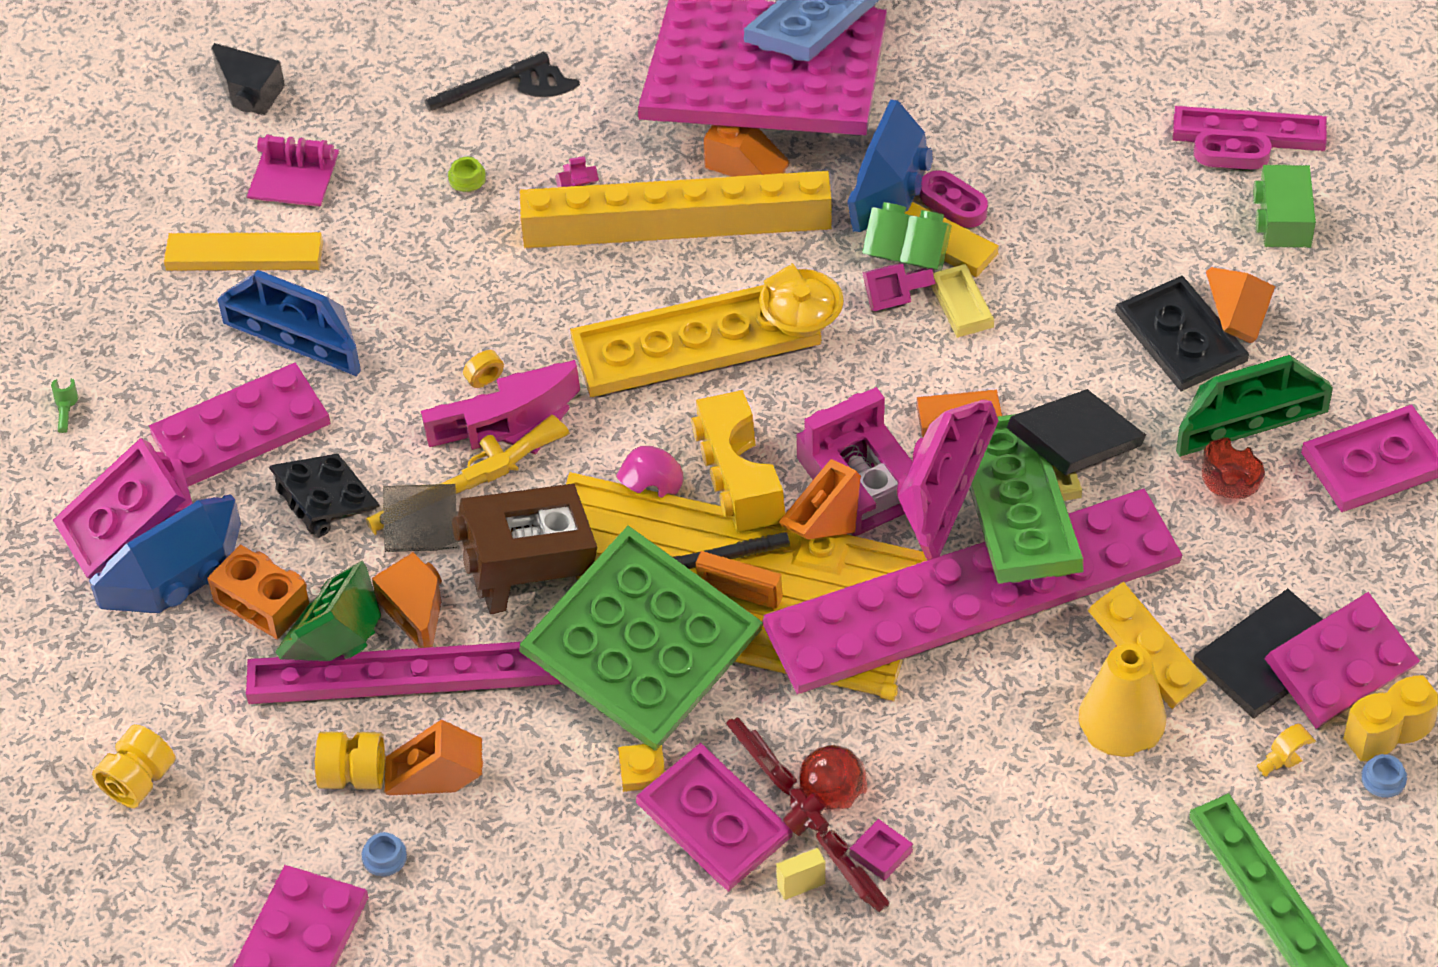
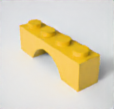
(748, 489)

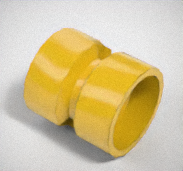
(138, 760)
(349, 760)

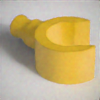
(1285, 749)

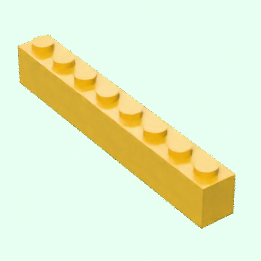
(676, 209)

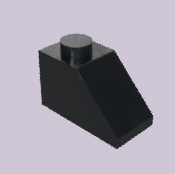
(248, 78)

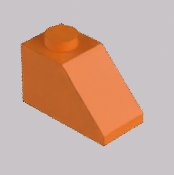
(742, 152)
(411, 597)
(434, 761)

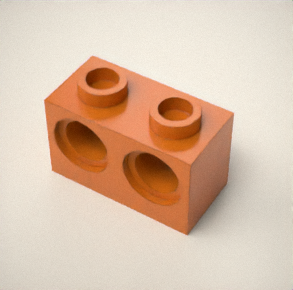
(259, 591)

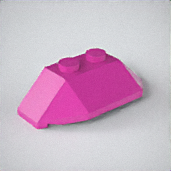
(944, 471)

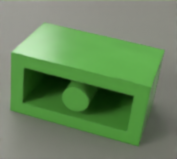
(1286, 206)

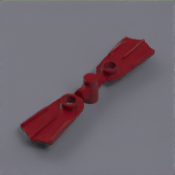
(807, 814)

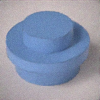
(1384, 776)
(384, 854)

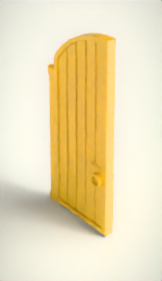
(806, 566)

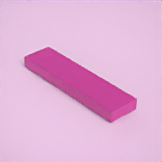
(1282, 129)

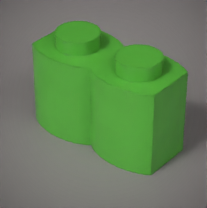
(906, 237)

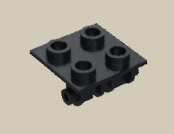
(321, 490)

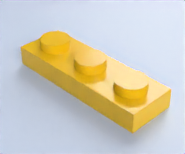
(1131, 623)

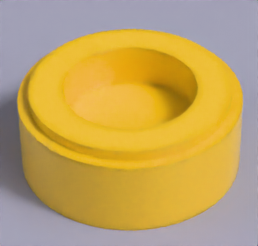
(483, 368)

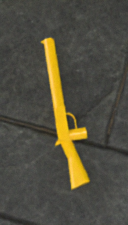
(498, 461)

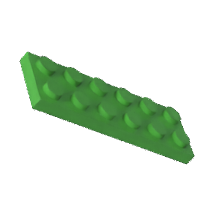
(1022, 512)

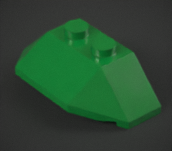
(1252, 402)
(336, 620)

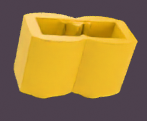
(1392, 718)

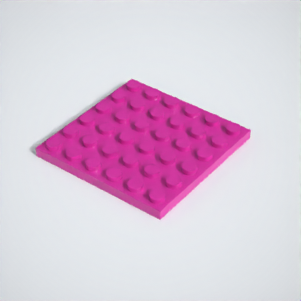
(715, 78)

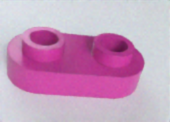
(1232, 149)
(959, 200)

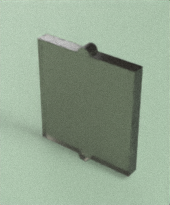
(419, 517)

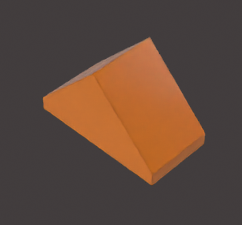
(1240, 301)
(827, 504)

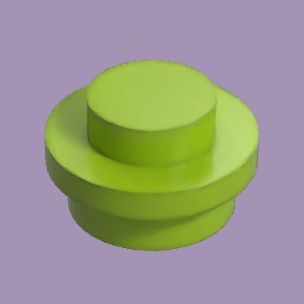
(466, 174)

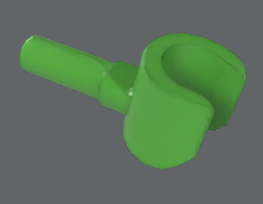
(64, 400)

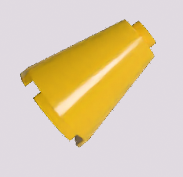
(1124, 704)

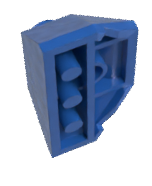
(891, 166)
(291, 319)
(169, 558)

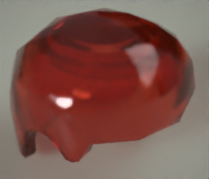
(1231, 471)
(834, 775)

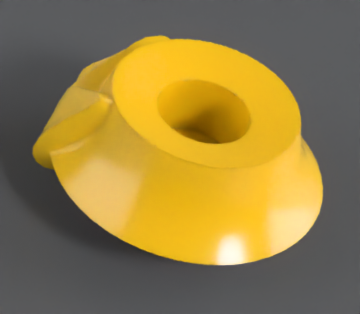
(800, 301)

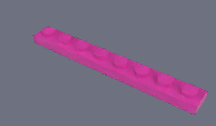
(394, 673)

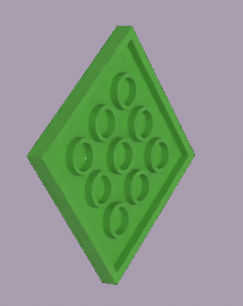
(641, 637)

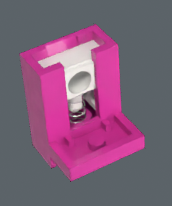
(857, 437)

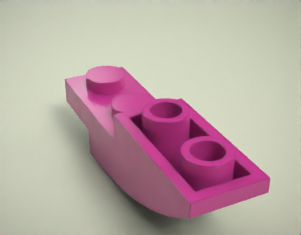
(520, 404)

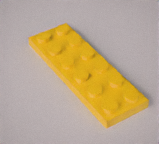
(679, 341)

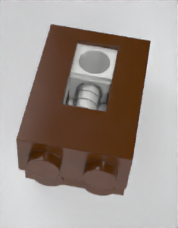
(523, 539)

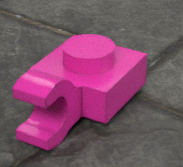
(577, 173)
(891, 286)

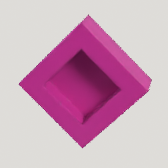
(881, 849)

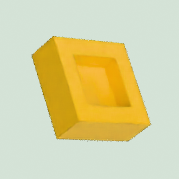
(640, 766)

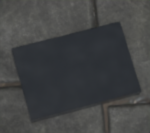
(1181, 333)
(1076, 431)
(1237, 657)

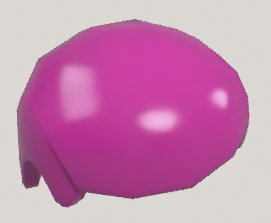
(651, 467)

